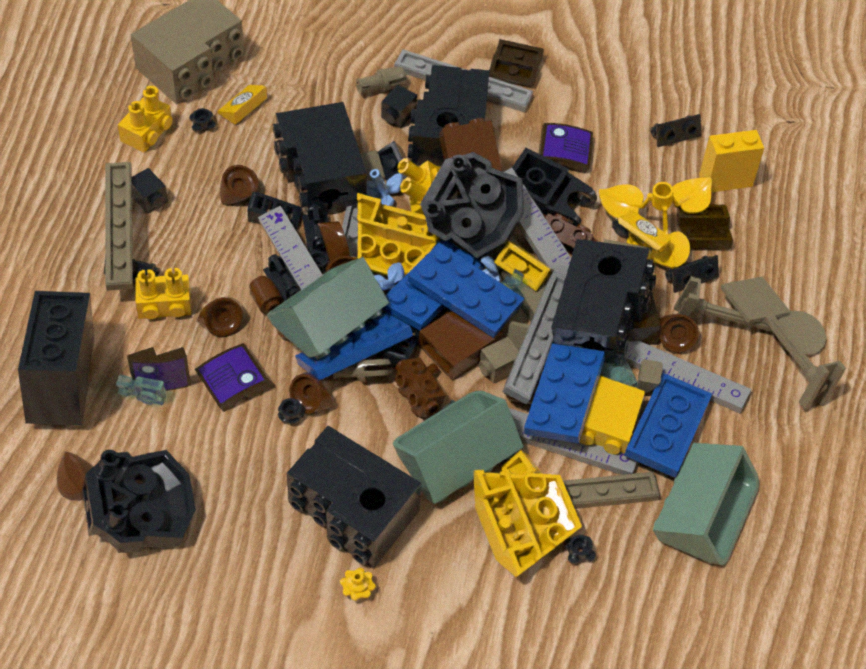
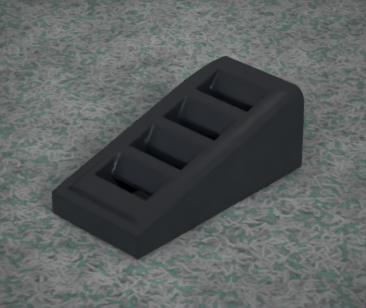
(267, 203)
(409, 352)

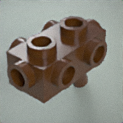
(567, 232)
(419, 386)

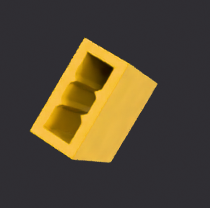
(732, 160)
(612, 415)

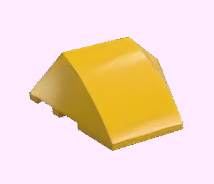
(391, 235)
(523, 516)

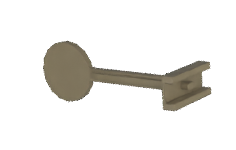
(800, 325)

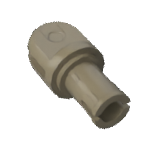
(383, 80)
(360, 370)

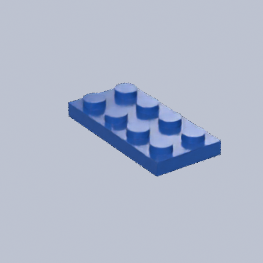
(465, 290)
(413, 304)
(372, 338)
(564, 393)
(668, 425)

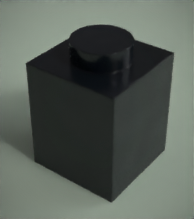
(398, 105)
(148, 190)

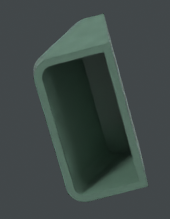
(330, 308)
(456, 442)
(708, 502)

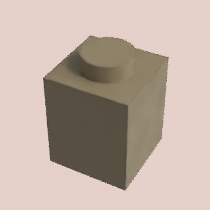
(498, 359)

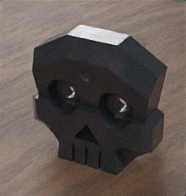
(491, 214)
(118, 503)

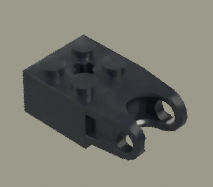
(552, 185)

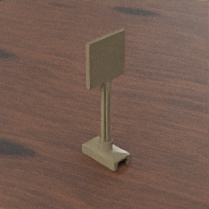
(759, 302)

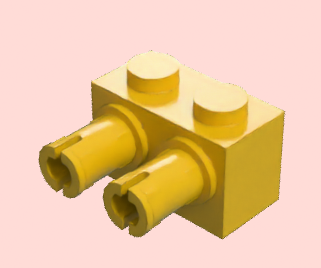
(145, 120)
(417, 181)
(163, 294)

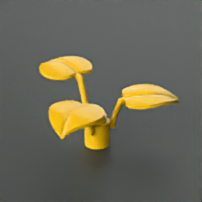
(690, 195)

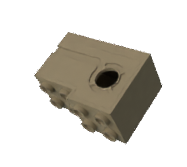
(188, 47)

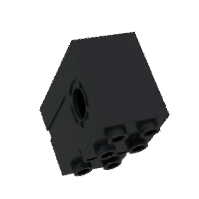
(451, 98)
(320, 156)
(603, 297)
(56, 358)
(354, 495)

